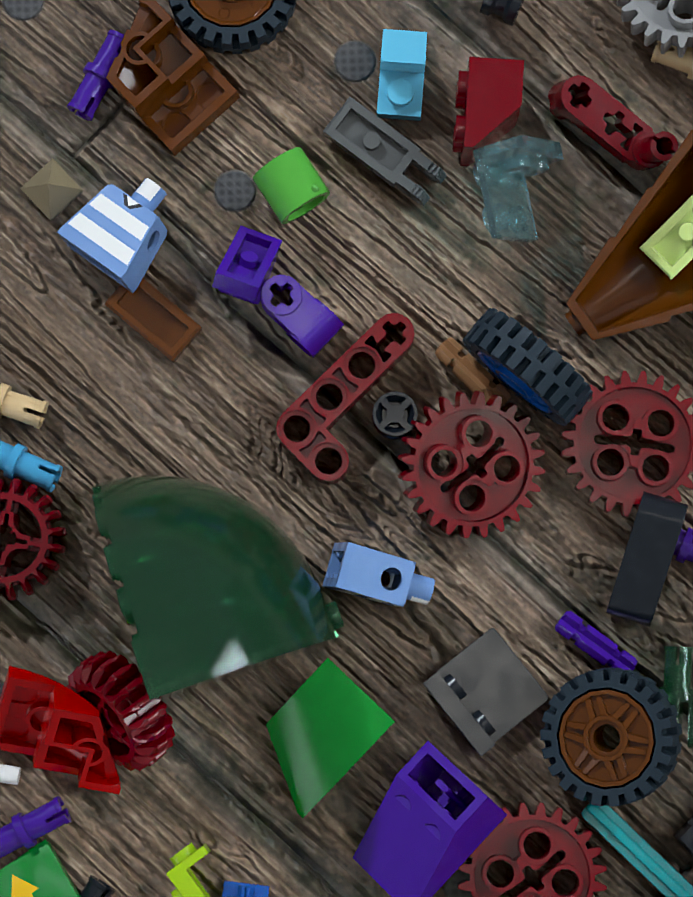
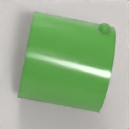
(291, 185)

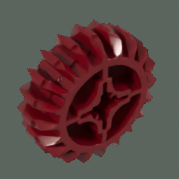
(43, 546)
(135, 725)

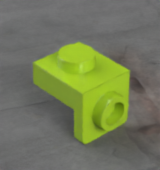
(181, 874)

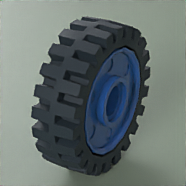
(527, 366)

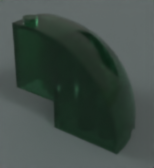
(206, 582)

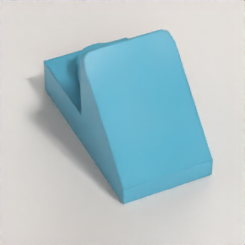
(401, 74)

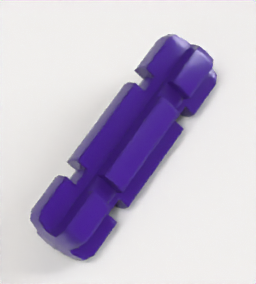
(594, 642)

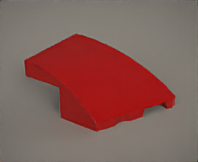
(56, 729)

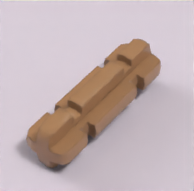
(470, 371)

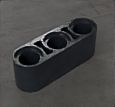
(647, 558)

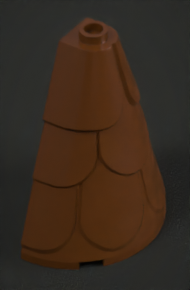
(623, 284)

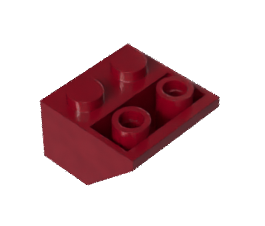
(490, 103)

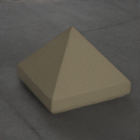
(51, 189)

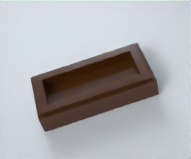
(154, 318)

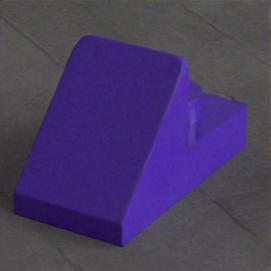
(247, 265)

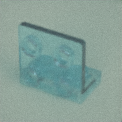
(501, 176)

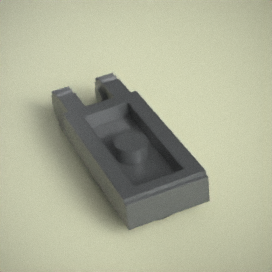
(381, 149)

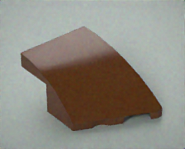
(168, 79)

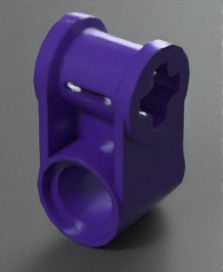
(304, 321)

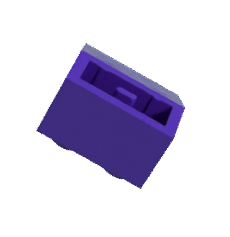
(426, 826)

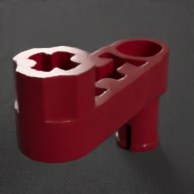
(640, 151)

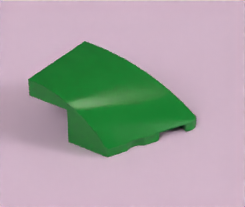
(324, 733)

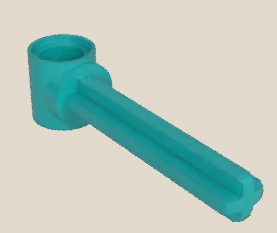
(637, 851)

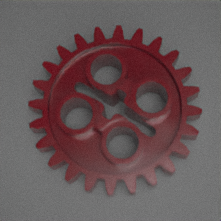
(637, 403)
(495, 495)
(507, 844)

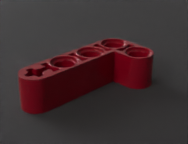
(352, 391)

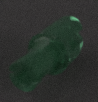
(678, 684)

